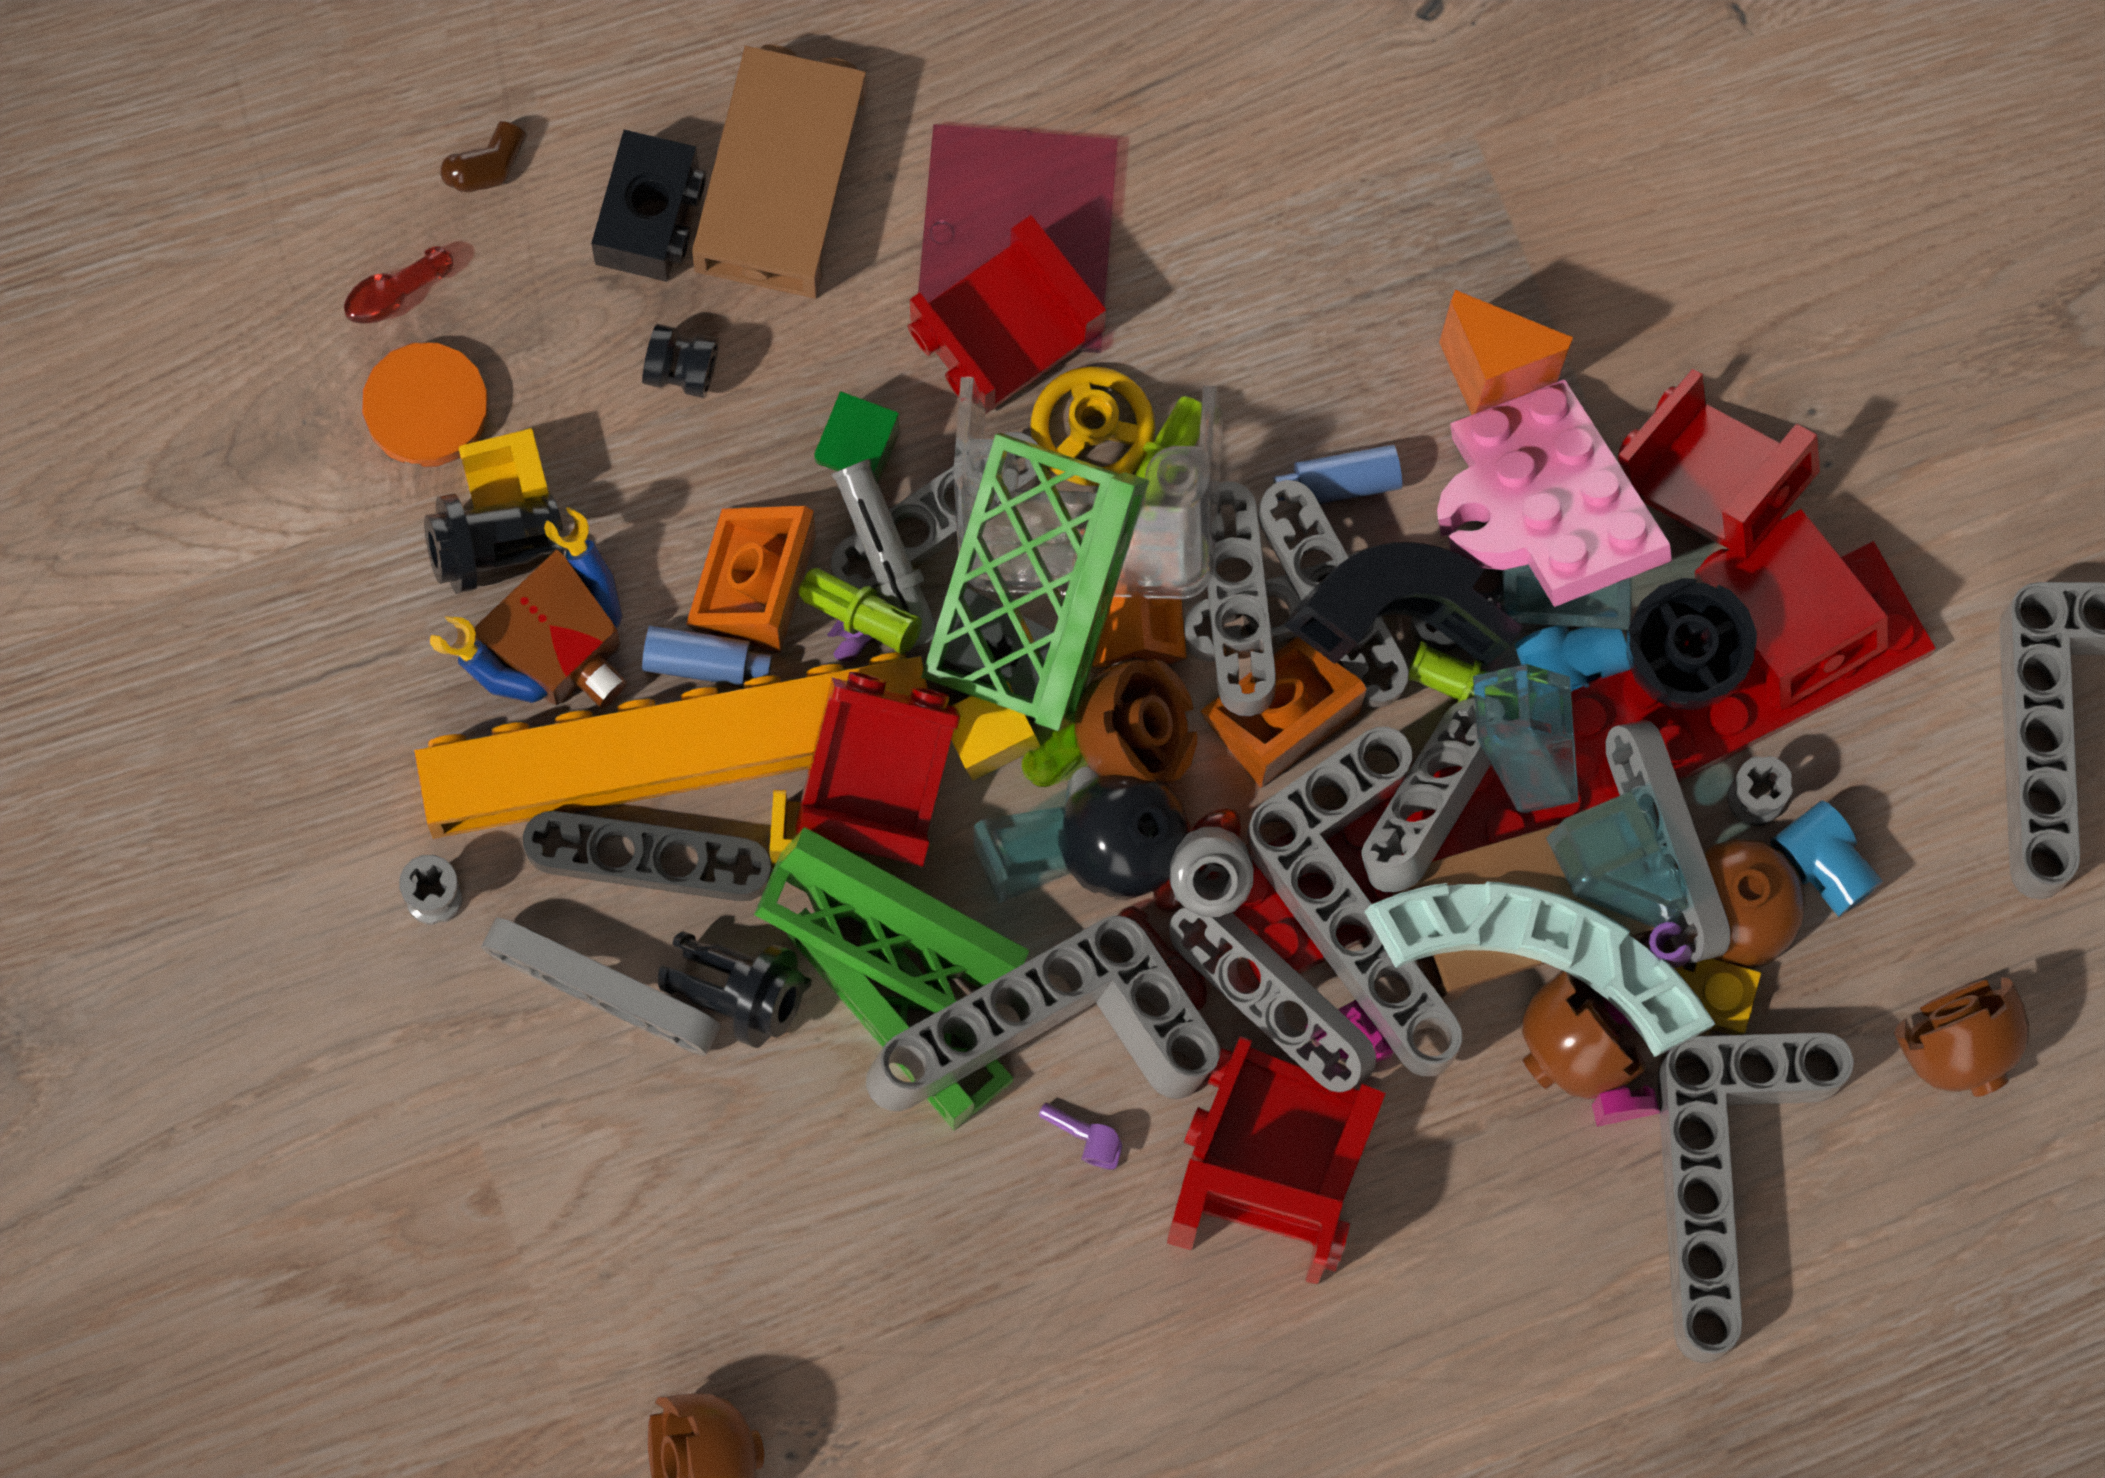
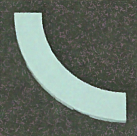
(1551, 931)

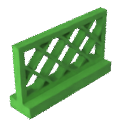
(1087, 596)

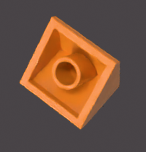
(1499, 352)
(754, 574)
(1308, 707)

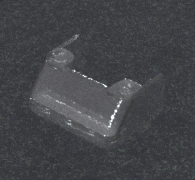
(1173, 534)

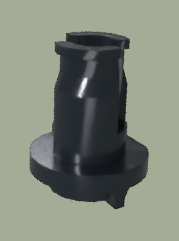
(486, 537)
(758, 993)

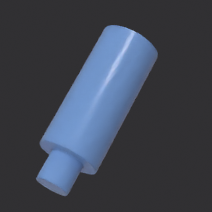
(1349, 474)
(702, 656)

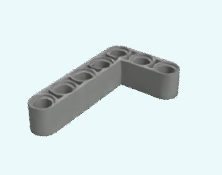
(2053, 714)
(1347, 902)
(1043, 1006)
(1712, 1166)

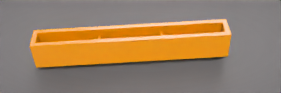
(636, 751)

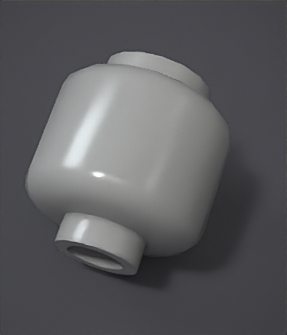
(1215, 893)

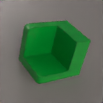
(857, 433)

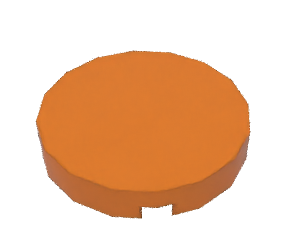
(424, 404)

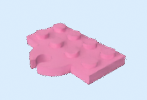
(1547, 498)

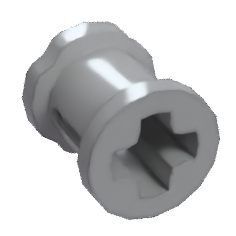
(1767, 806)
(429, 870)

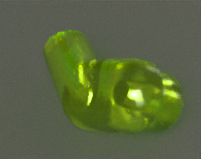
(1053, 759)

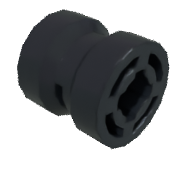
(694, 363)

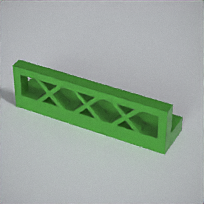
(888, 910)
(883, 1023)

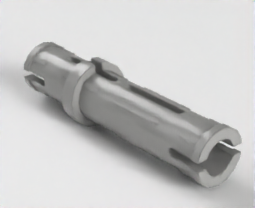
(883, 545)

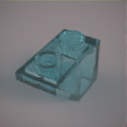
(1528, 734)
(1617, 863)

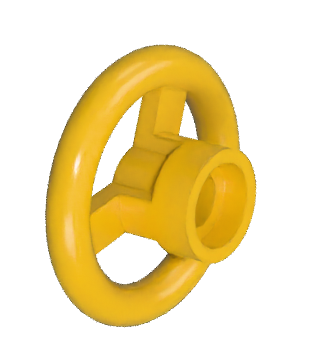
(1095, 403)

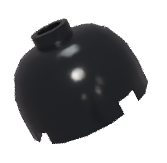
(1706, 625)
(1122, 835)

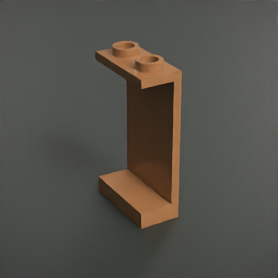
(778, 170)
(1517, 861)

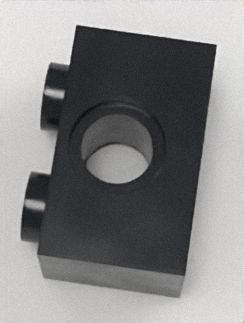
(641, 171)

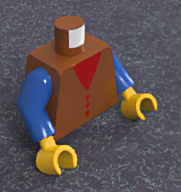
(549, 629)

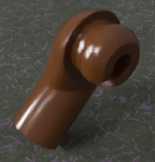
(487, 166)

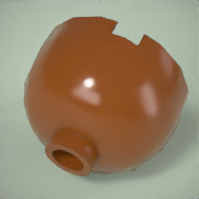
(1136, 722)
(1760, 899)
(1968, 1038)
(1576, 1041)
(702, 1439)

